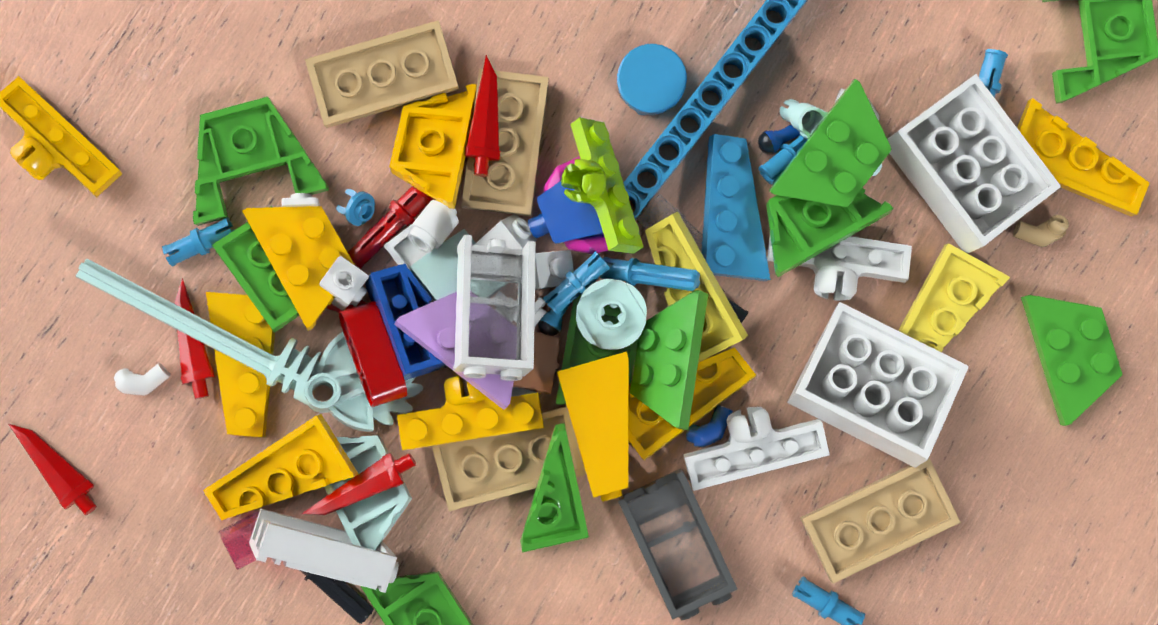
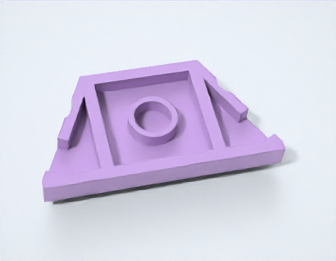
(435, 330)

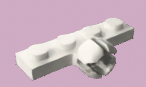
(852, 258)
(755, 449)

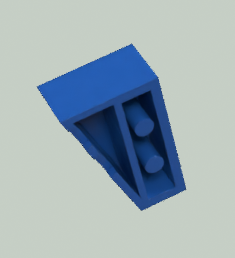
(396, 294)

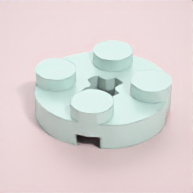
(616, 294)

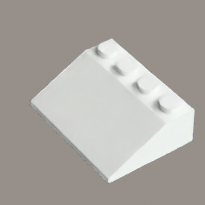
(971, 165)
(879, 385)

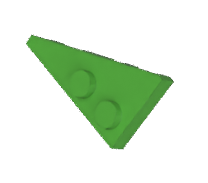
(556, 507)

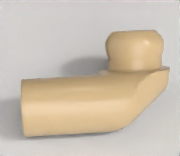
(1043, 234)

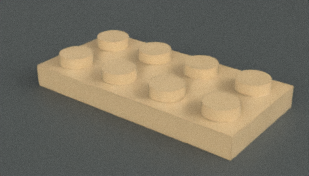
(381, 74)
(513, 178)
(500, 464)
(879, 520)

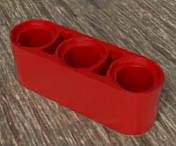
(373, 354)

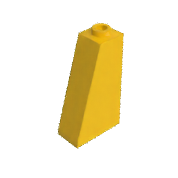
(599, 415)

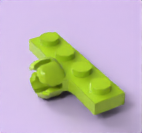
(599, 183)

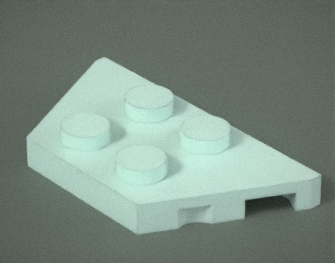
(371, 518)

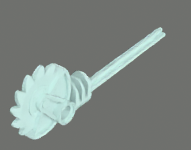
(291, 368)

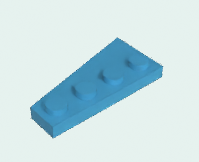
(732, 222)

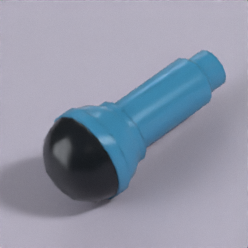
(551, 323)

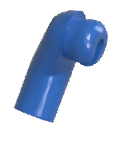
(711, 431)

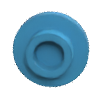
(359, 208)

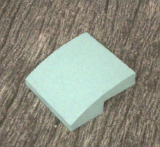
(439, 268)

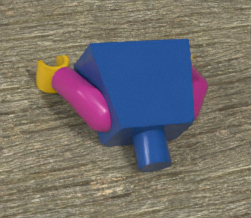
(567, 221)

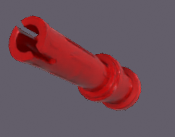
(401, 213)

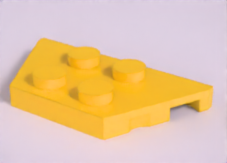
(433, 144)
(301, 251)

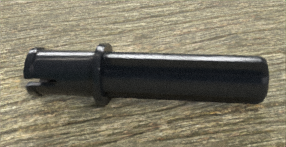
(343, 596)

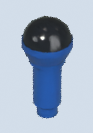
(770, 141)

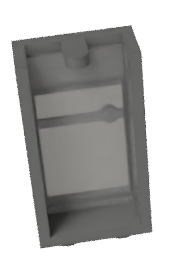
(677, 545)

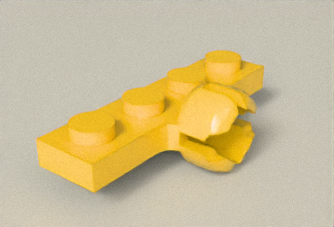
(53, 141)
(468, 417)

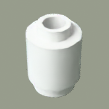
(433, 226)

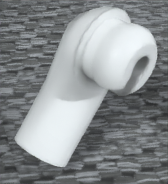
(137, 384)

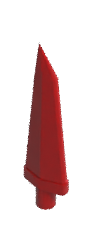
(484, 130)
(193, 354)
(63, 479)
(373, 480)

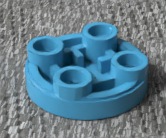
(651, 79)

